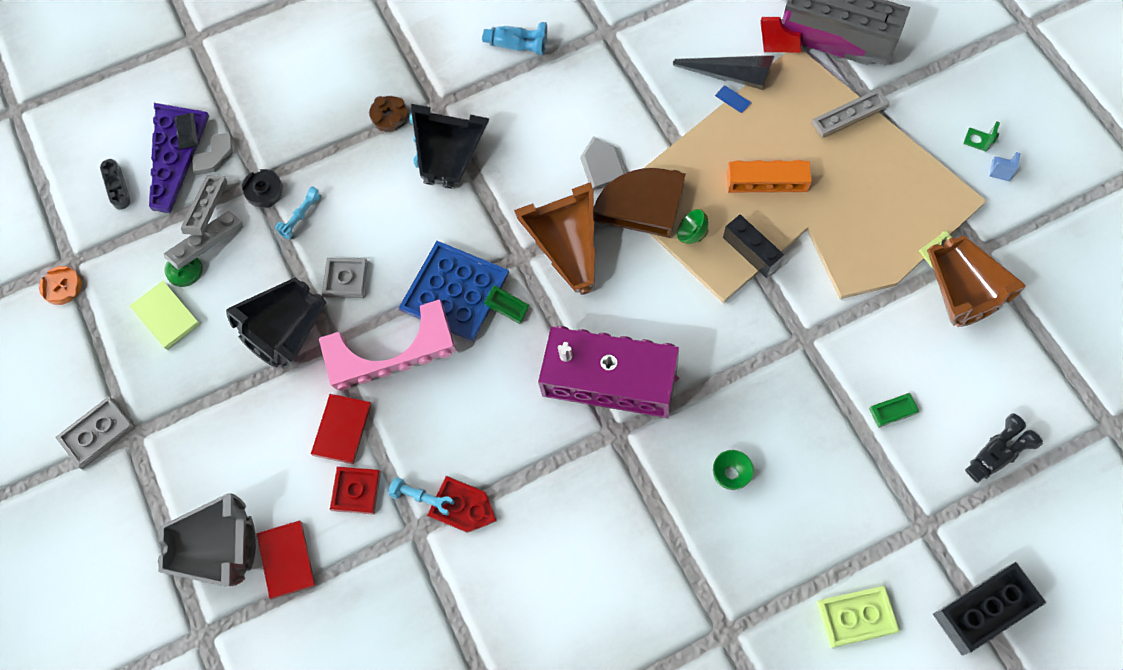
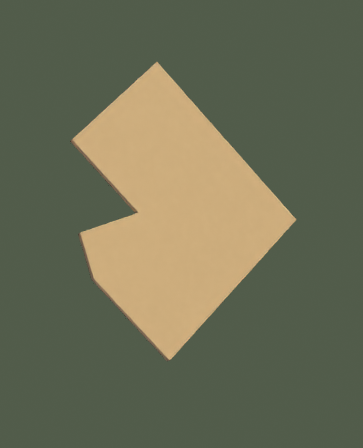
(868, 199)

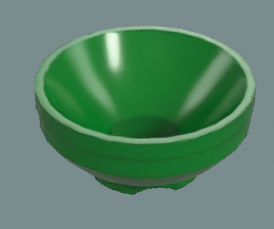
(693, 227)
(186, 275)
(738, 461)

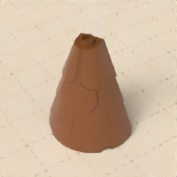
(566, 235)

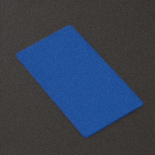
(733, 99)

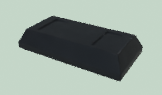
(186, 131)

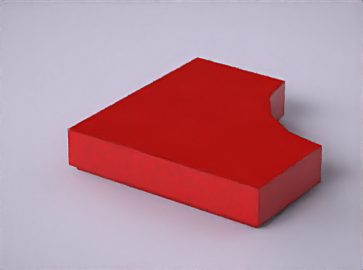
(778, 37)

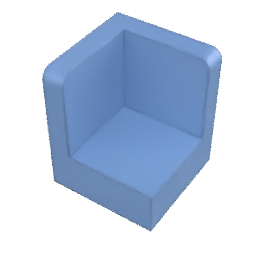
(1004, 168)

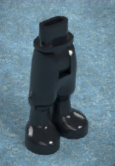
(997, 455)

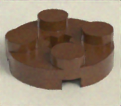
(384, 104)

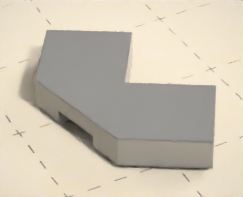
(209, 162)

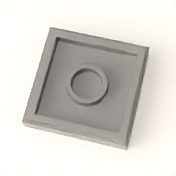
(345, 277)

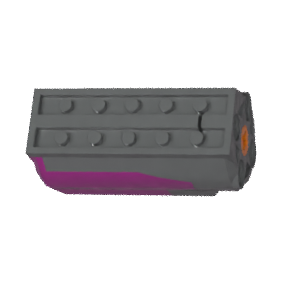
(848, 28)

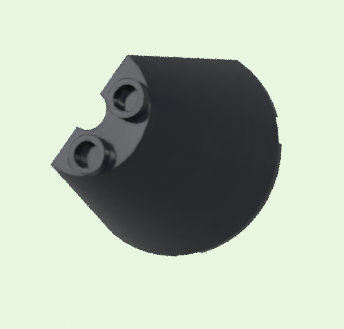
(445, 144)
(277, 321)

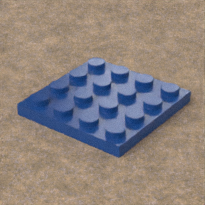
(459, 283)

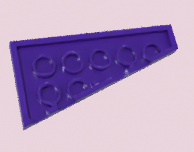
(169, 162)

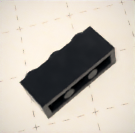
(753, 246)

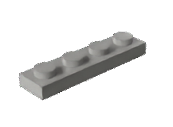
(850, 113)
(204, 205)
(198, 244)

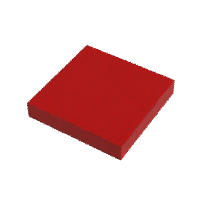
(355, 490)

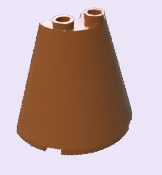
(971, 281)

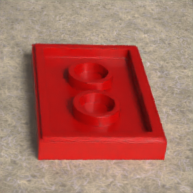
(341, 429)
(285, 560)

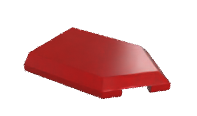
(470, 506)

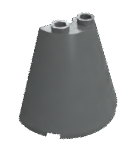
(210, 543)

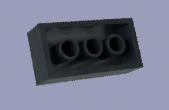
(989, 608)

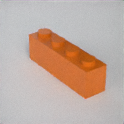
(768, 176)

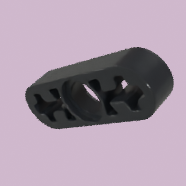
(120, 189)

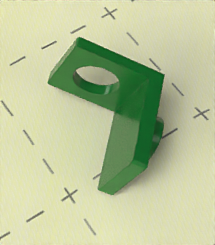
(986, 139)

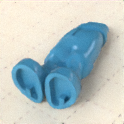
(516, 37)

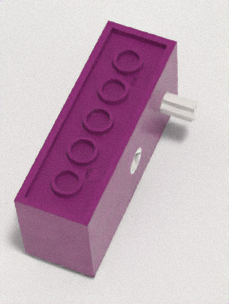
(609, 371)

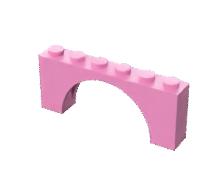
(431, 342)

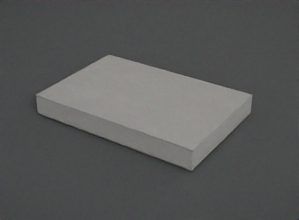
(95, 432)

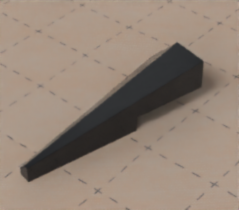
(741, 69)

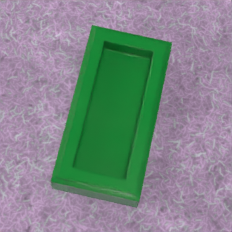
(506, 304)
(894, 410)

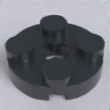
(266, 197)

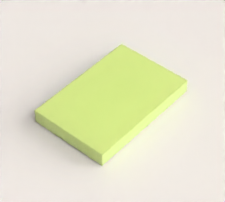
(164, 315)
(858, 616)

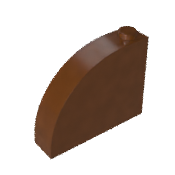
(642, 201)

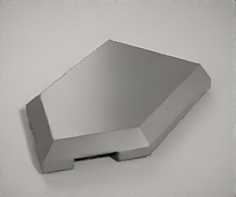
(601, 163)

